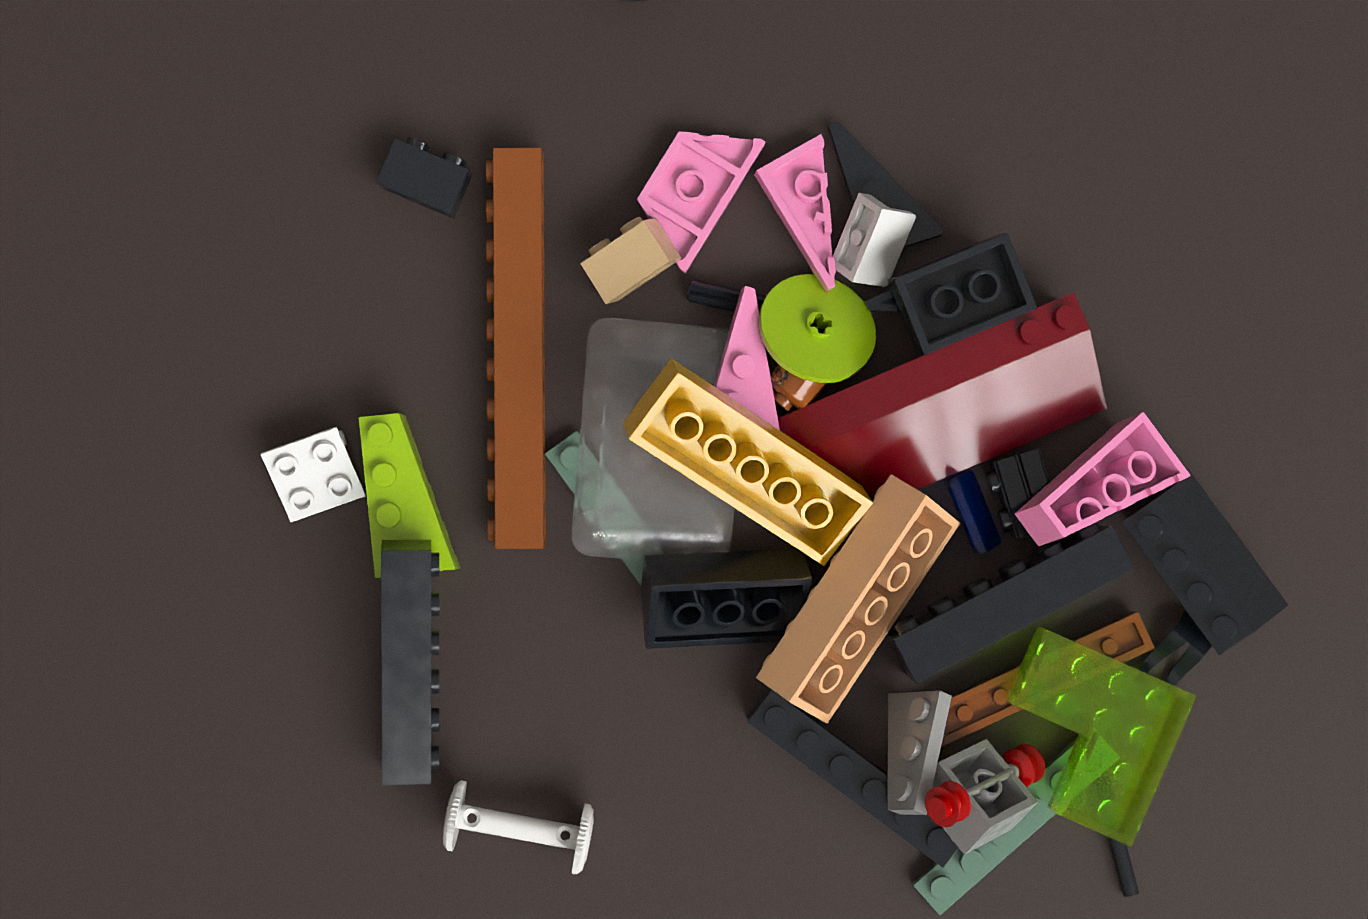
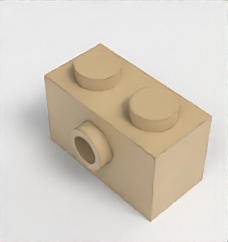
(630, 259)

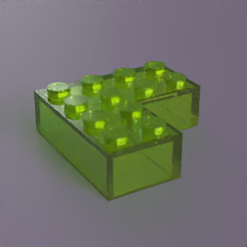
(1123, 726)

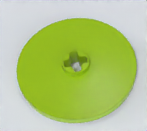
(800, 348)

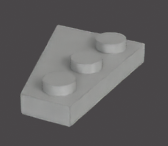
(914, 747)

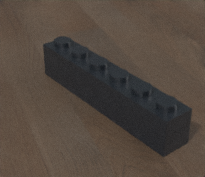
(407, 661)
(846, 771)

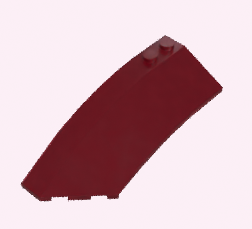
(959, 401)

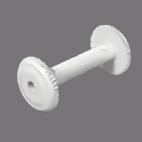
(517, 826)

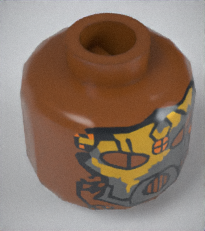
(792, 390)

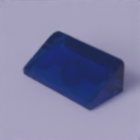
(973, 512)

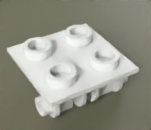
(313, 474)

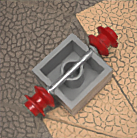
(983, 794)

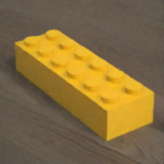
(746, 462)

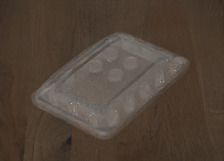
(623, 494)

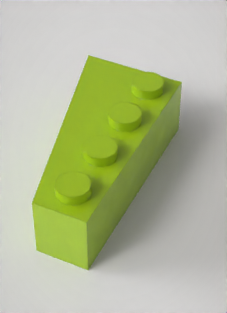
(398, 490)

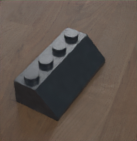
(1205, 564)
(722, 597)

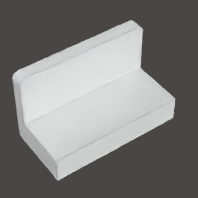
(872, 241)

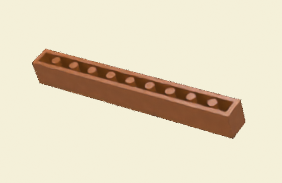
(518, 348)

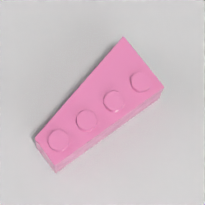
(1106, 478)

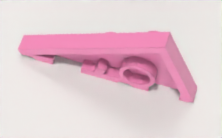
(799, 195)
(744, 362)

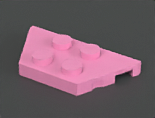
(696, 186)

